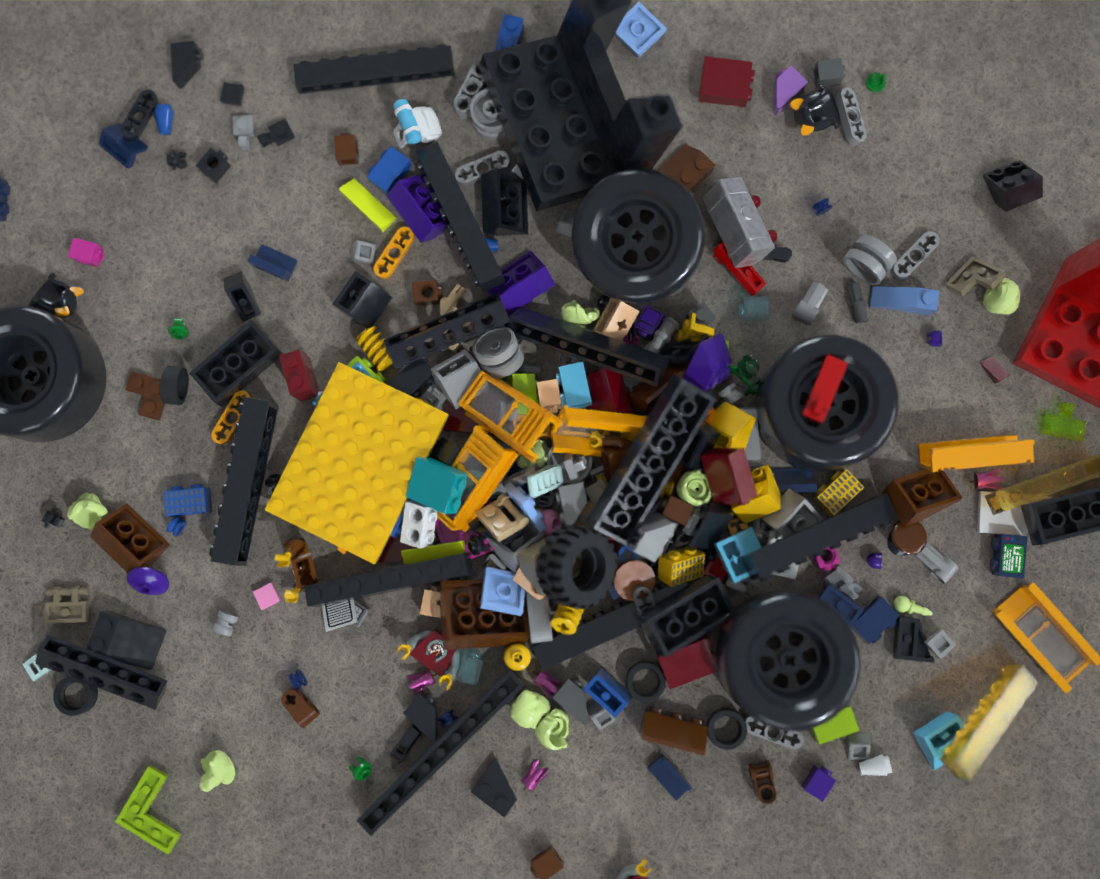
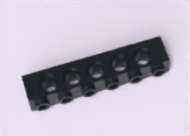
(454, 321)
(101, 671)

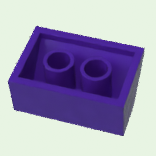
(418, 208)
(523, 282)
(709, 364)

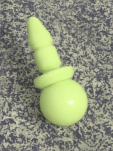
(903, 604)

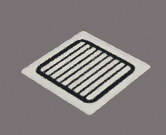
(339, 615)

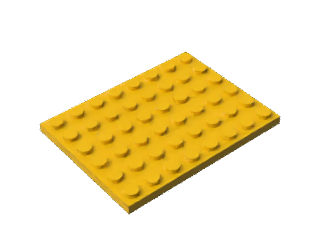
(356, 462)

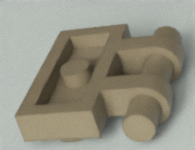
(67, 611)

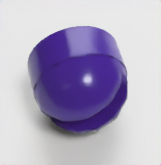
(936, 338)
(875, 560)

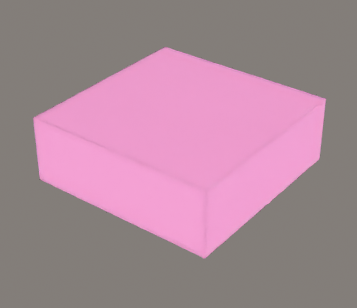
(267, 596)

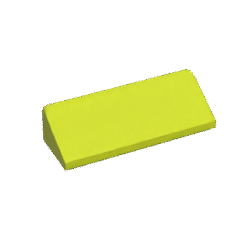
(367, 204)
(432, 552)

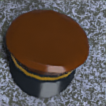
(906, 539)

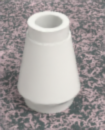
(877, 765)

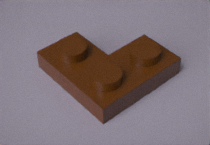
(150, 388)

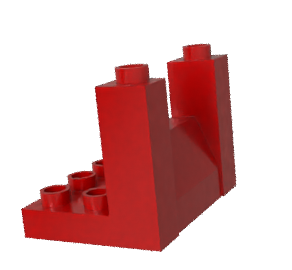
(1066, 331)

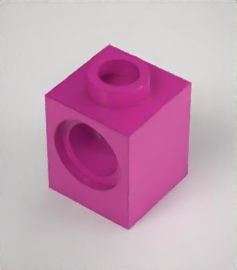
(86, 252)
(829, 564)

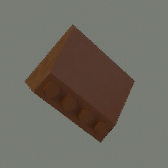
(473, 627)

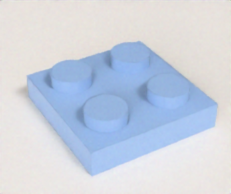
(639, 30)
(525, 506)
(502, 592)

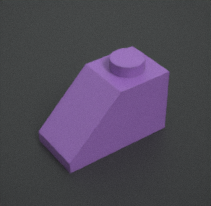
(787, 88)

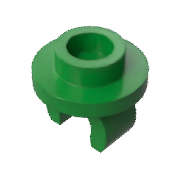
(876, 82)
(179, 329)
(362, 771)

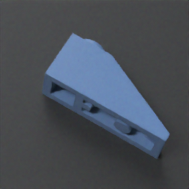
(905, 299)

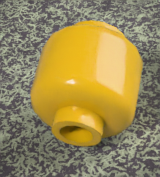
(509, 656)

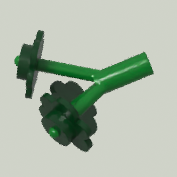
(745, 370)

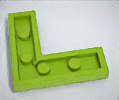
(139, 822)

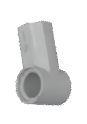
(808, 307)
(941, 567)

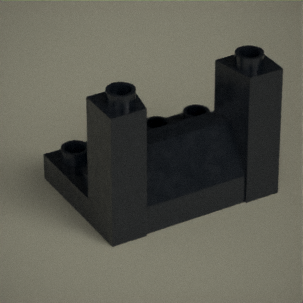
(569, 110)

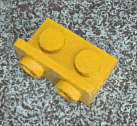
(693, 330)

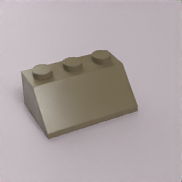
(528, 559)

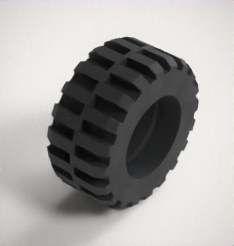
(557, 562)

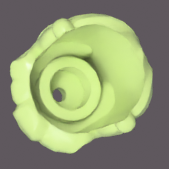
(1003, 298)
(576, 315)
(541, 450)
(687, 485)
(87, 511)
(529, 708)
(553, 729)
(217, 769)

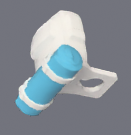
(416, 122)

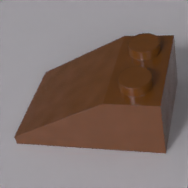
(921, 495)

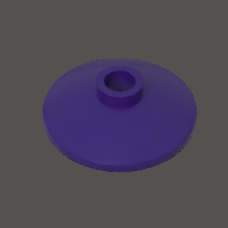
(148, 581)

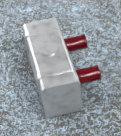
(739, 222)

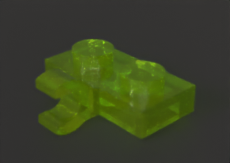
(1063, 425)

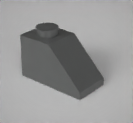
(572, 698)

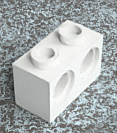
(418, 525)

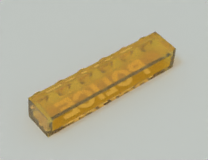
(1044, 485)
(988, 721)

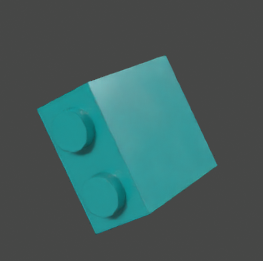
(436, 485)

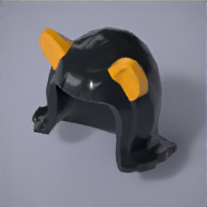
(816, 111)
(56, 297)

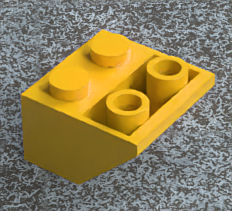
(732, 424)
(767, 499)

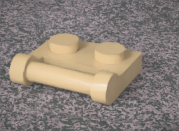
(497, 522)

